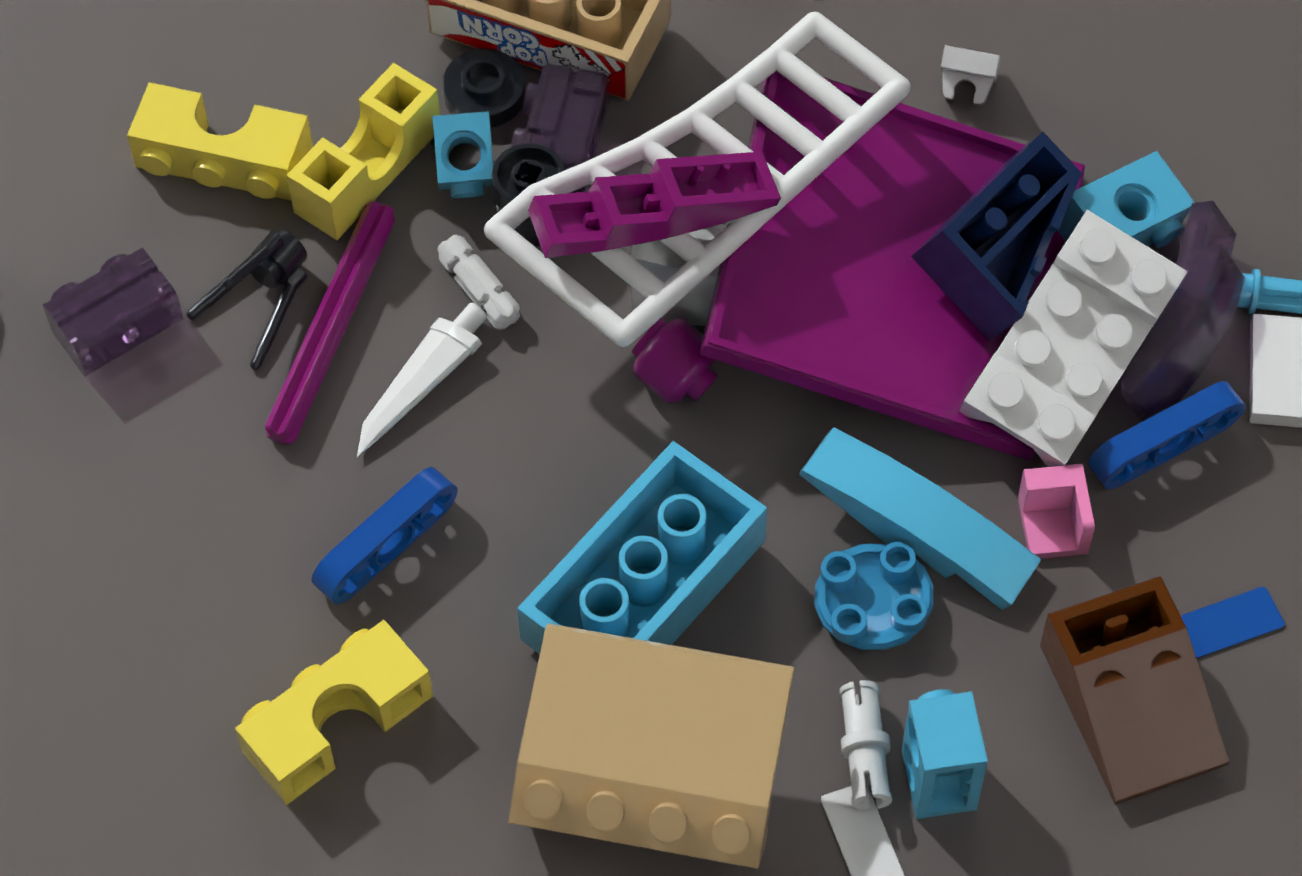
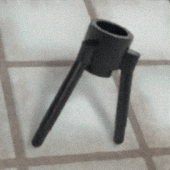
(271, 263)

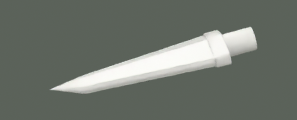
(433, 360)

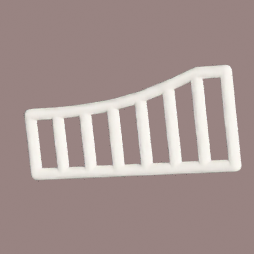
(699, 120)

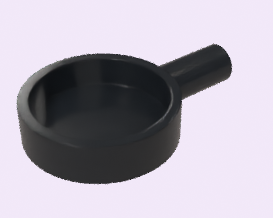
(484, 83)

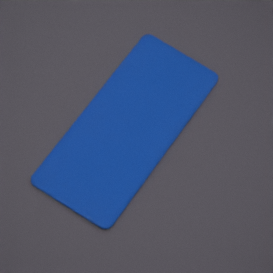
(1232, 621)

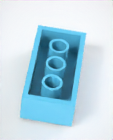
(651, 556)

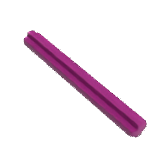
(329, 323)

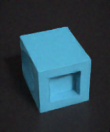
(459, 129)

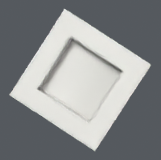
(970, 66)

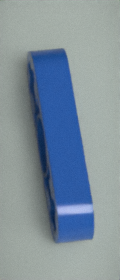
(1166, 435)
(384, 535)

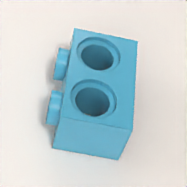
(943, 753)

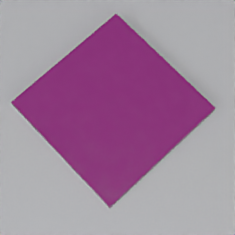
(831, 278)

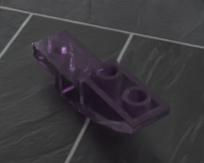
(1193, 318)

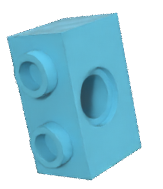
(1143, 193)

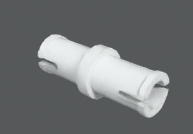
(865, 745)

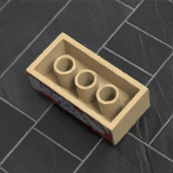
(577, 34)

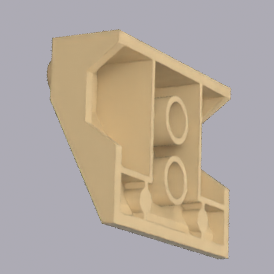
(651, 745)

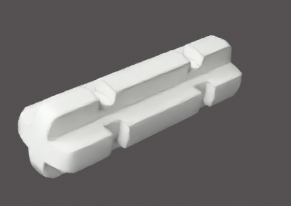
(478, 282)

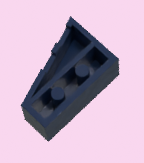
(1000, 235)

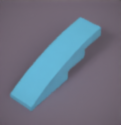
(915, 511)

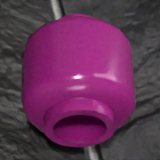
(671, 361)

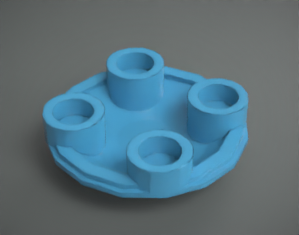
(873, 595)

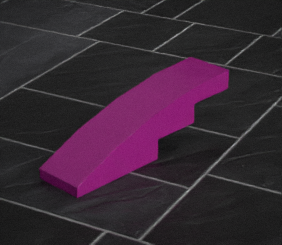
(645, 208)

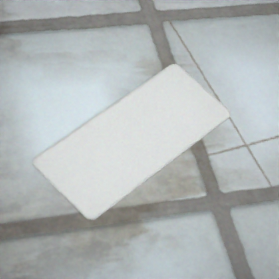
(861, 836)

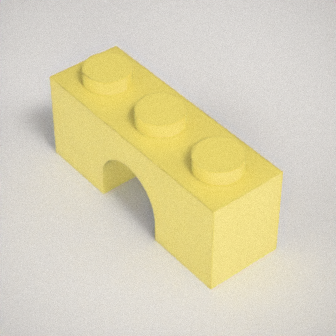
(393, 126)
(173, 139)
(369, 674)

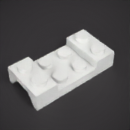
(1074, 339)

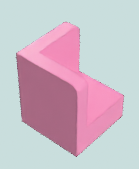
(1056, 511)

